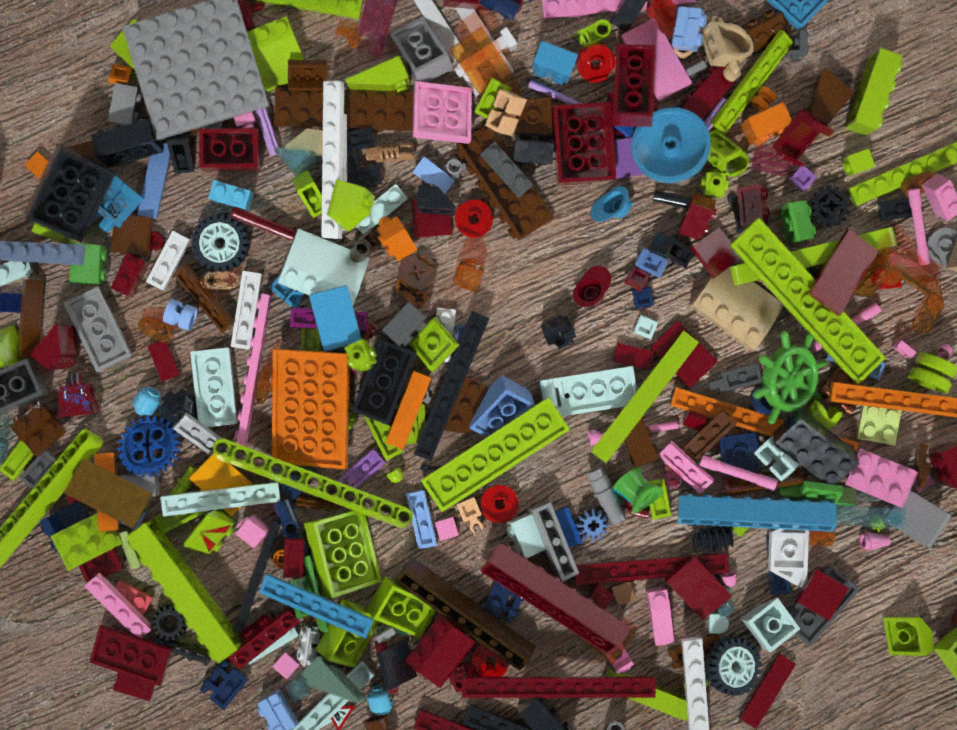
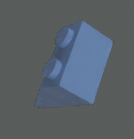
(501, 405)

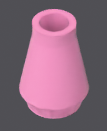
(873, 540)

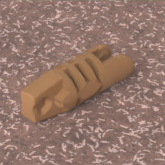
(390, 152)

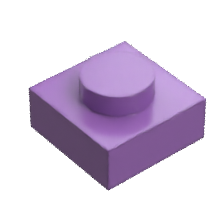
(802, 178)

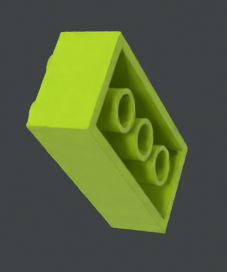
(874, 92)

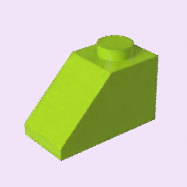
(308, 192)

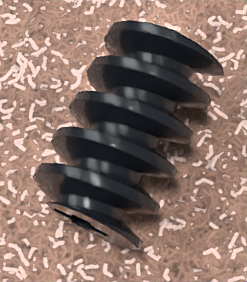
(712, 538)

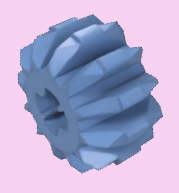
(588, 520)

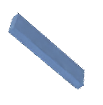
(155, 183)

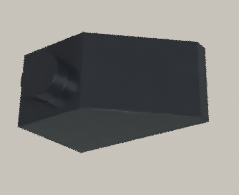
(181, 152)
(433, 201)
(671, 250)

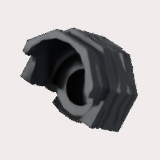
(558, 332)
(176, 405)

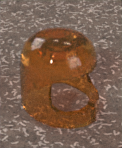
(469, 274)

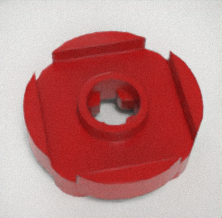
(604, 67)
(483, 213)
(501, 514)
(479, 656)

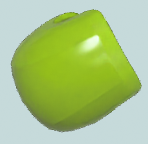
(826, 418)

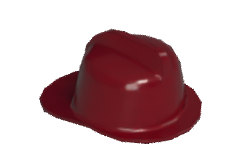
(592, 287)

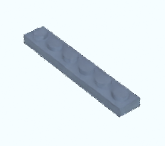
(42, 252)

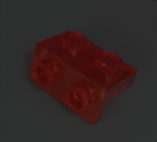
(664, 13)

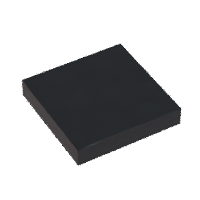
(393, 665)

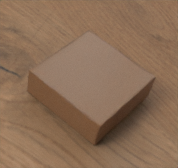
(623, 593)

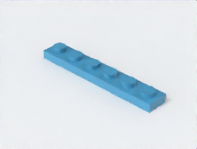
(316, 605)

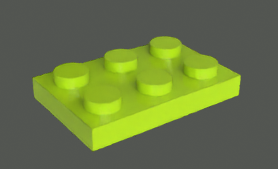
(84, 542)

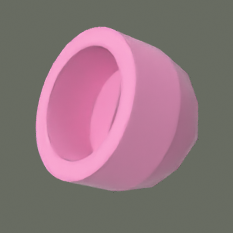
(946, 347)
(728, 579)

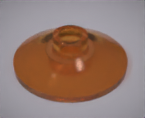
(264, 385)

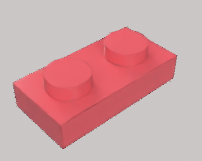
(137, 597)

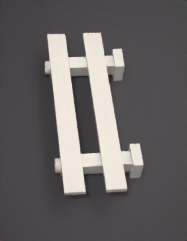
(472, 22)

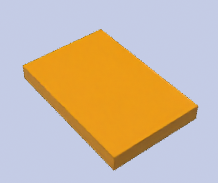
(218, 475)

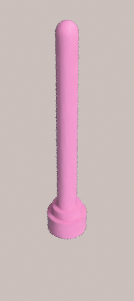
(594, 436)

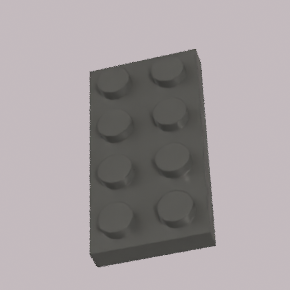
(812, 624)

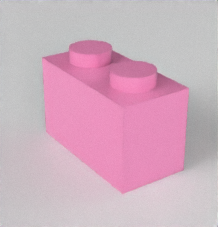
(941, 196)
(252, 530)

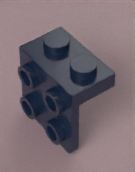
(63, 519)

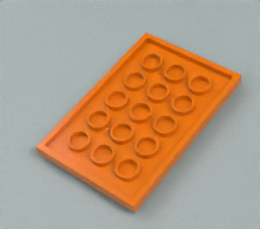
(310, 408)

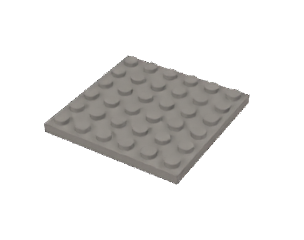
(195, 67)

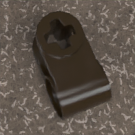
(368, 243)

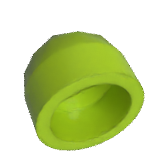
(395, 475)

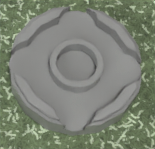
(939, 243)

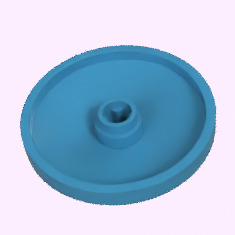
(672, 147)

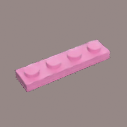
(118, 605)

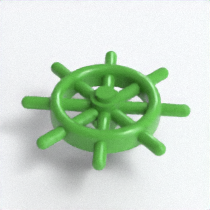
(790, 377)

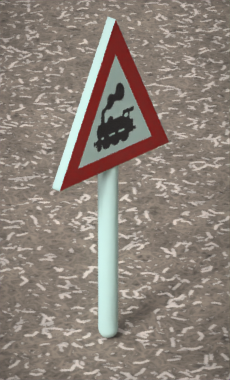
(340, 717)

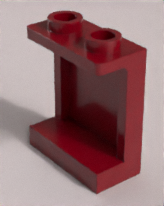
(799, 137)

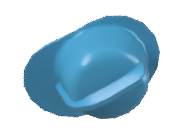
(612, 204)

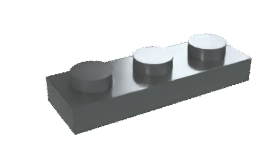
(506, 170)

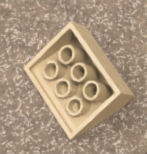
(740, 310)

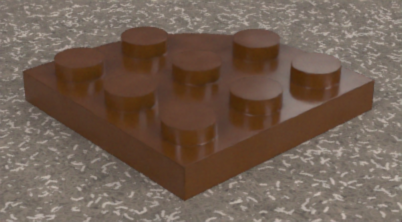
(465, 406)

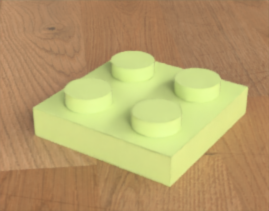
(878, 424)

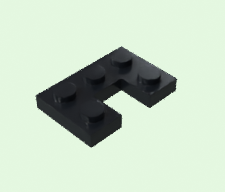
(358, 176)

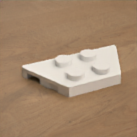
(789, 555)

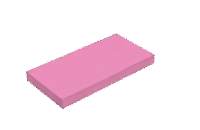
(669, 73)

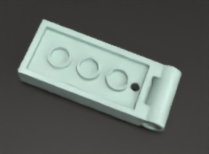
(590, 390)

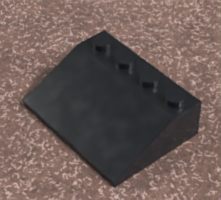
(69, 193)

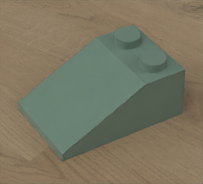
(331, 679)

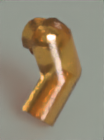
(350, 34)

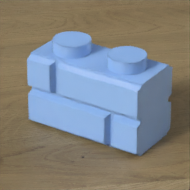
(688, 29)
(277, 711)

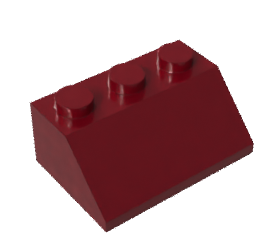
(57, 348)
(440, 651)

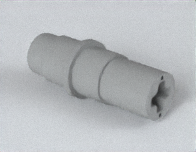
(605, 494)

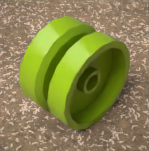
(933, 372)

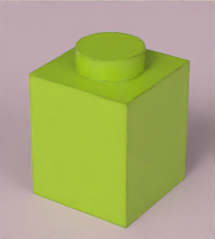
(858, 162)

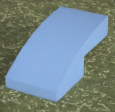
(432, 174)

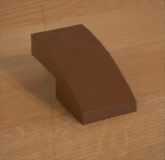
(922, 468)

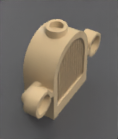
(726, 46)

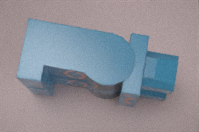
(117, 205)

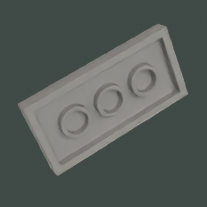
(98, 329)

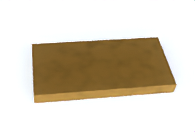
(108, 493)

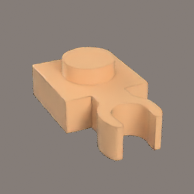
(470, 511)

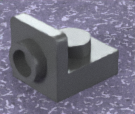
(801, 45)

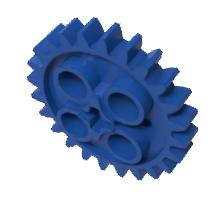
(131, 449)

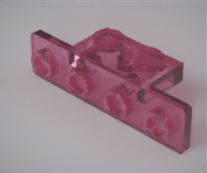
(376, 24)

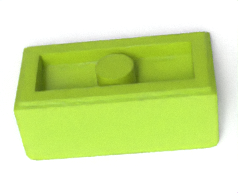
(487, 100)

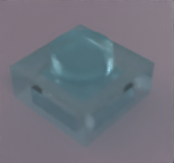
(297, 689)

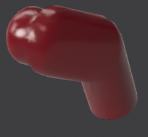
(642, 514)

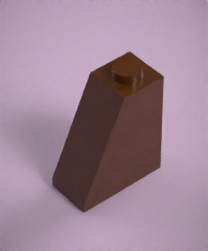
(828, 96)

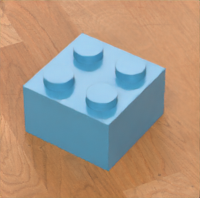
(554, 63)

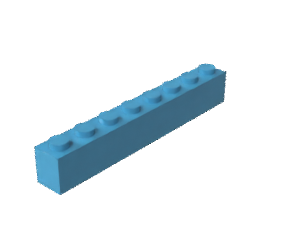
(756, 513)

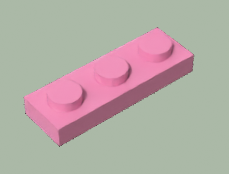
(685, 467)

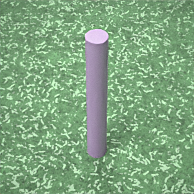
(554, 94)

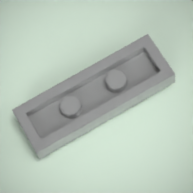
(198, 433)

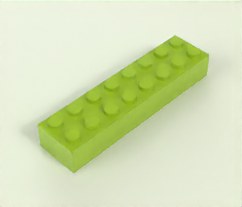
(185, 590)

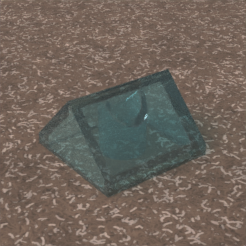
(297, 160)

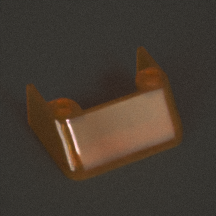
(889, 268)

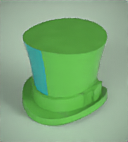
(637, 490)

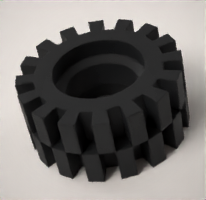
(161, 629)

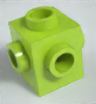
(709, 188)
(361, 355)

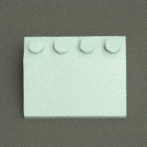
(320, 265)

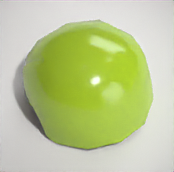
(737, 165)

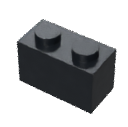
(533, 148)

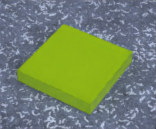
(433, 344)

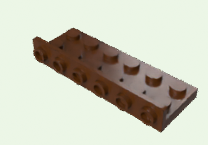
(520, 214)

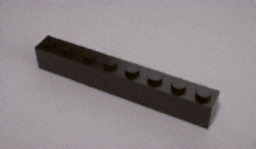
(465, 614)

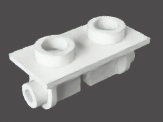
(308, 637)

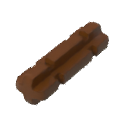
(315, 503)

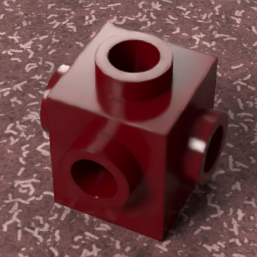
(463, 670)

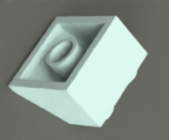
(770, 624)

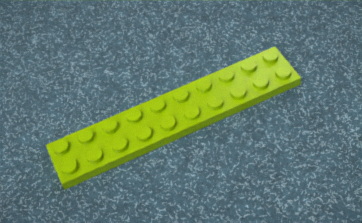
(790, 285)

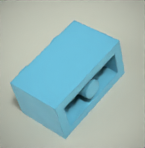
(230, 195)

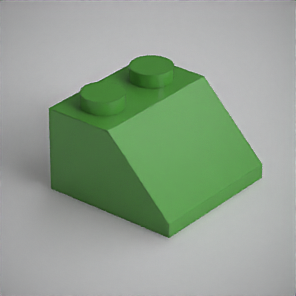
(797, 222)
(93, 269)

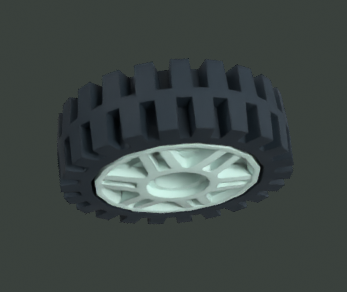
(206, 238)
(745, 669)

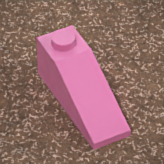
(660, 615)

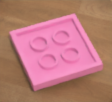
(442, 112)

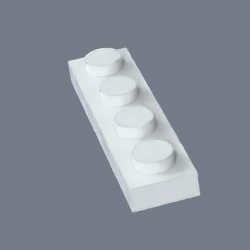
(246, 309)

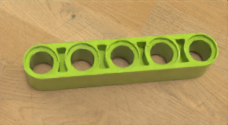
(665, 700)

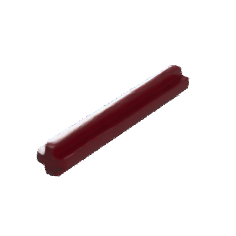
(263, 224)

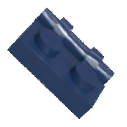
(497, 602)
(228, 688)

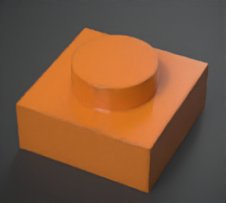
(120, 74)

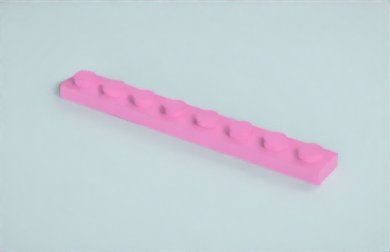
(574, 8)
(254, 361)

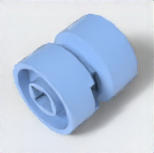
(178, 314)

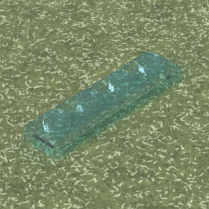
(870, 517)

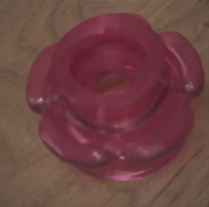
(673, 484)

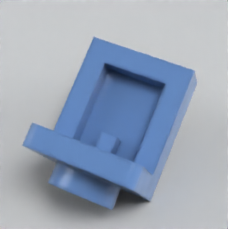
(651, 263)

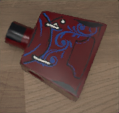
(77, 398)

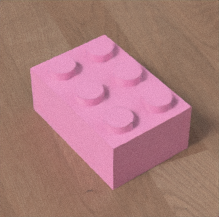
(882, 478)

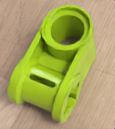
(590, 34)

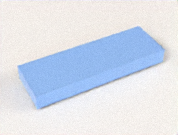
(421, 519)

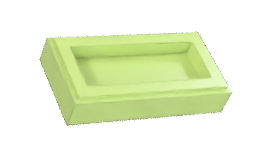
(130, 554)

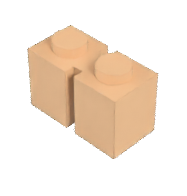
(506, 122)

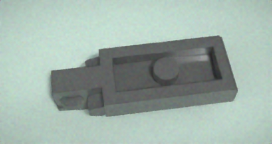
(737, 378)

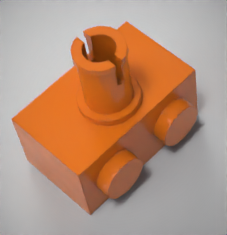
(396, 238)

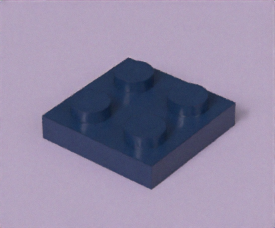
(739, 451)

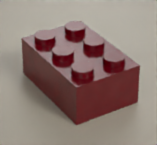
(230, 149)

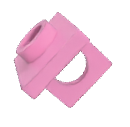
(623, 663)

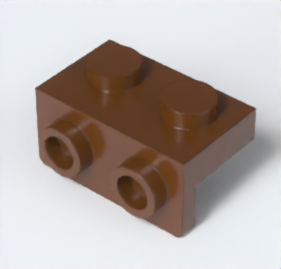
(765, 28)
(306, 75)

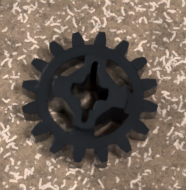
(830, 214)

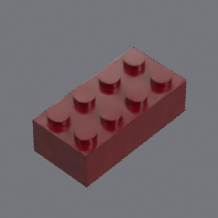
(634, 85)

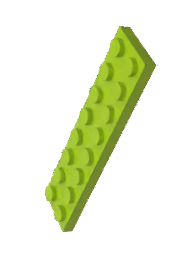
(495, 454)

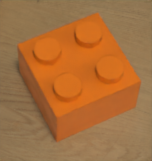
(765, 124)

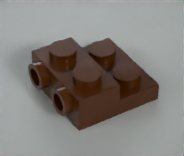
(38, 428)

